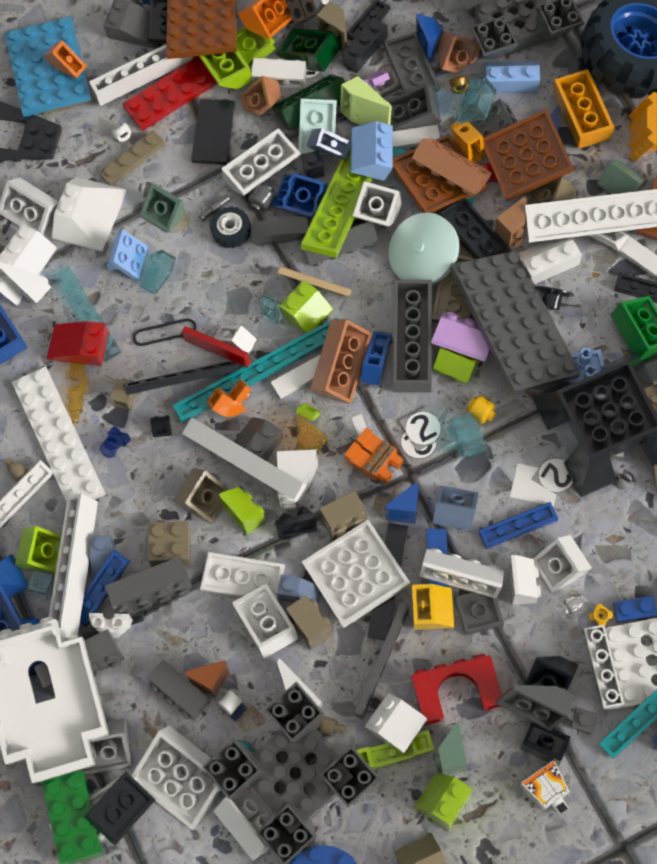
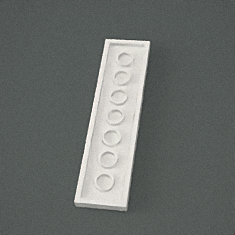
(591, 215)
(57, 435)

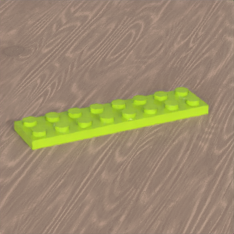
(335, 211)

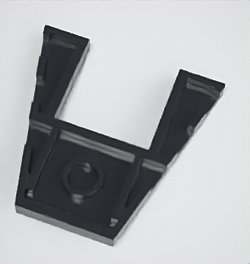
(38, 139)

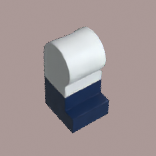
(232, 706)

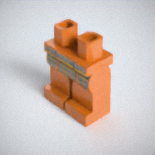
(373, 456)

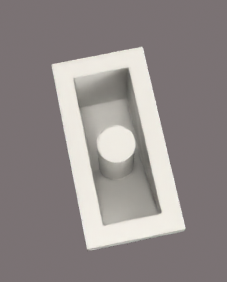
(236, 336)

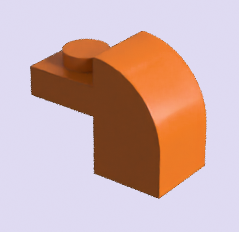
(230, 404)

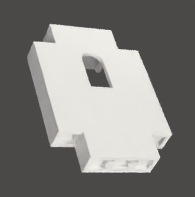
(56, 732)

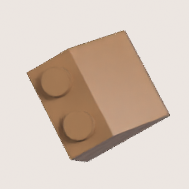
(511, 224)

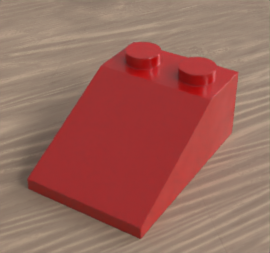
(79, 342)

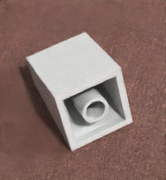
(378, 204)
(300, 465)

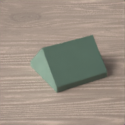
(620, 179)
(162, 208)

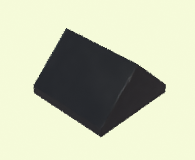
(545, 743)

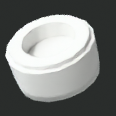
(121, 129)

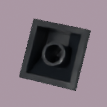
(552, 672)

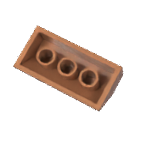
(451, 165)
(341, 360)

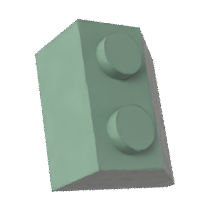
(451, 753)

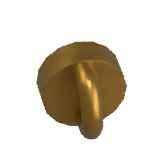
(458, 81)

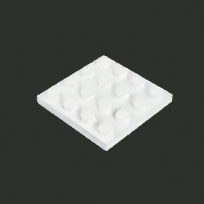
(356, 573)

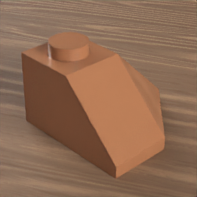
(456, 52)
(261, 95)

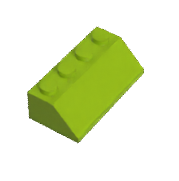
(228, 69)

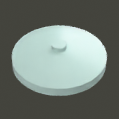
(423, 248)

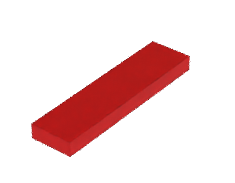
(216, 346)

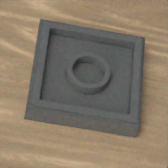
(478, 612)

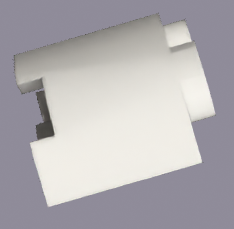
(116, 625)

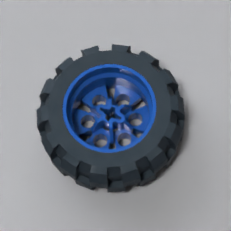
(605, 43)

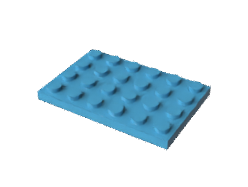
(37, 81)

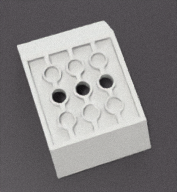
(621, 662)

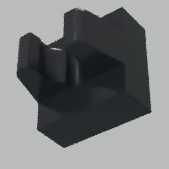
(161, 426)

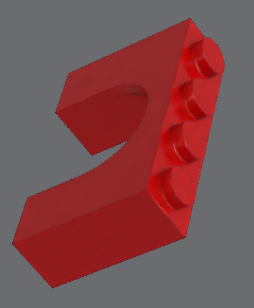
(478, 671)

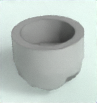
(621, 483)

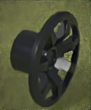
(551, 298)

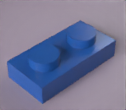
(635, 609)

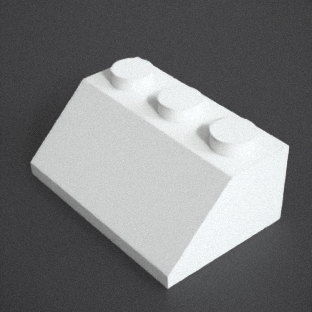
(27, 205)
(550, 258)
(243, 818)

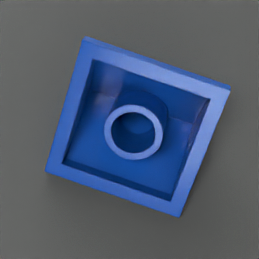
(404, 506)

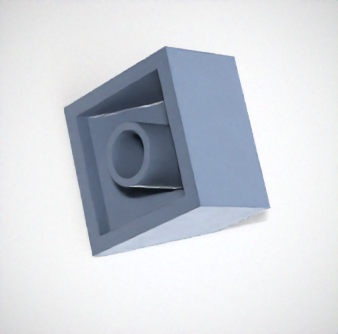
(455, 508)

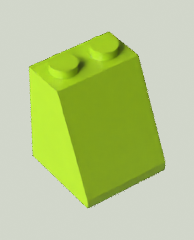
(443, 799)

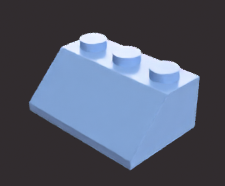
(514, 76)
(372, 150)

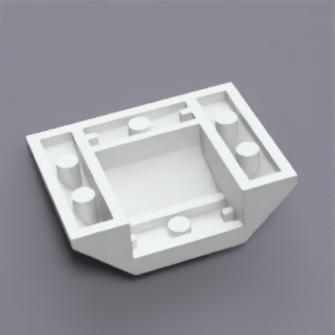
(87, 213)

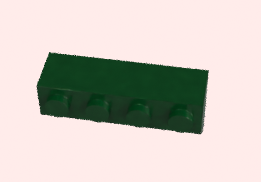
(324, 89)

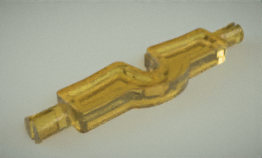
(77, 392)

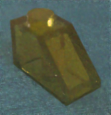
(309, 436)

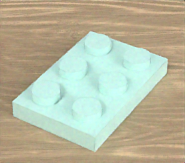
(315, 115)

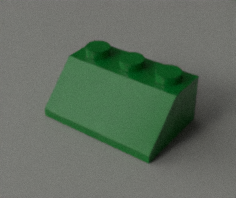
(638, 325)

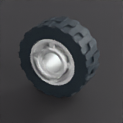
(232, 236)

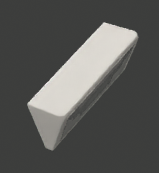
(612, 239)

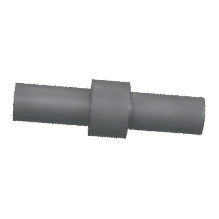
(214, 207)

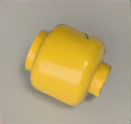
(482, 409)

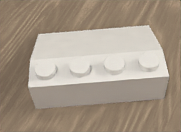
(176, 777)

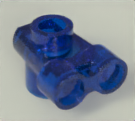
(113, 442)

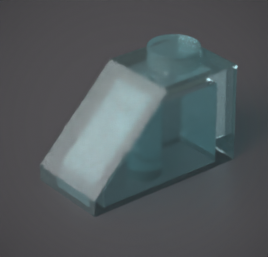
(157, 271)

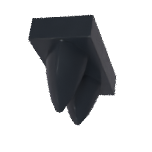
(296, 525)

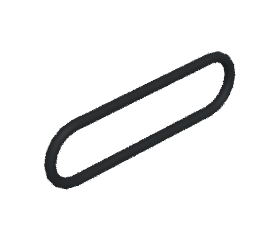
(158, 326)

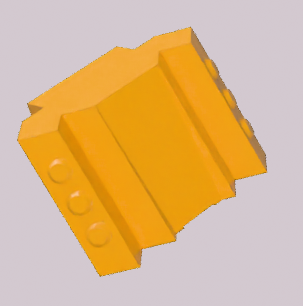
(643, 128)

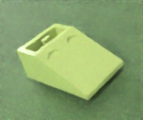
(363, 104)

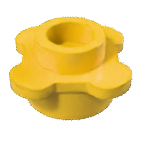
(600, 609)

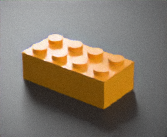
(583, 109)

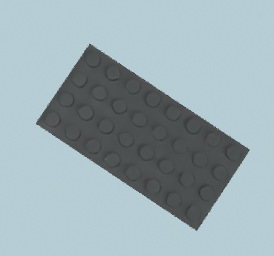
(514, 322)

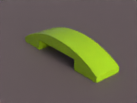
(387, 755)

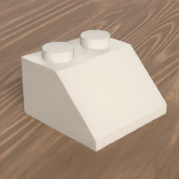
(561, 563)
(523, 580)
(395, 723)

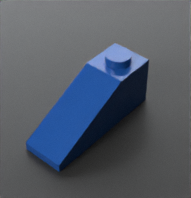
(376, 358)

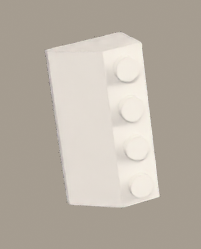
(259, 162)
(25, 251)
(462, 573)

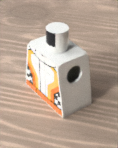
(547, 788)

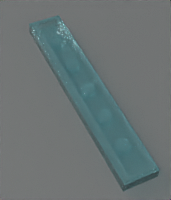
(83, 306)

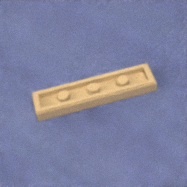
(315, 281)

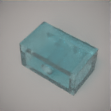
(468, 436)

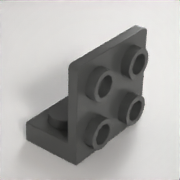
(498, 117)

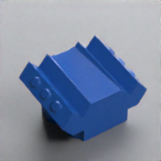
(300, 195)

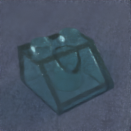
(476, 100)

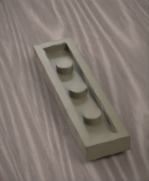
(131, 158)

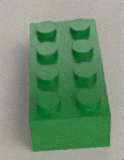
(67, 804)

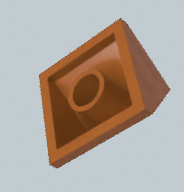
(209, 677)

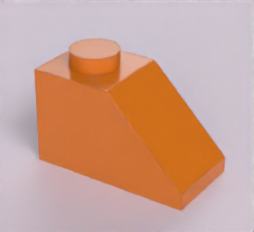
(65, 60)

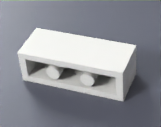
(288, 73)

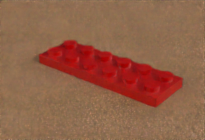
(169, 93)

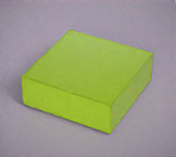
(308, 411)

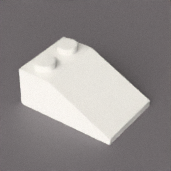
(265, 620)

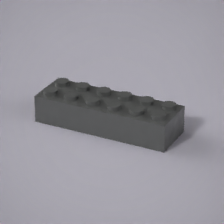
(412, 336)

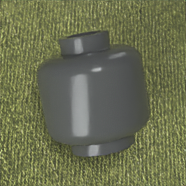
(261, 197)

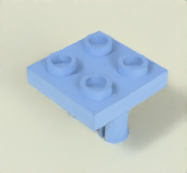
(127, 255)
(588, 363)

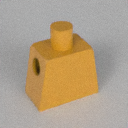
(468, 140)

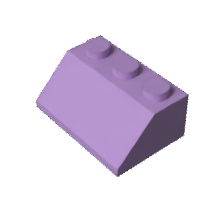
(461, 336)

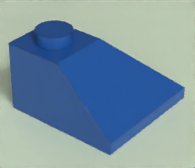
(429, 34)

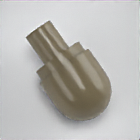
(15, 469)
(330, 726)

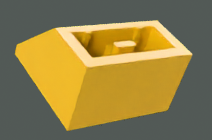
(432, 607)

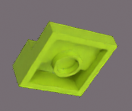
(253, 45)

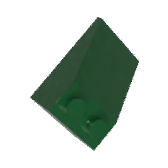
(312, 46)

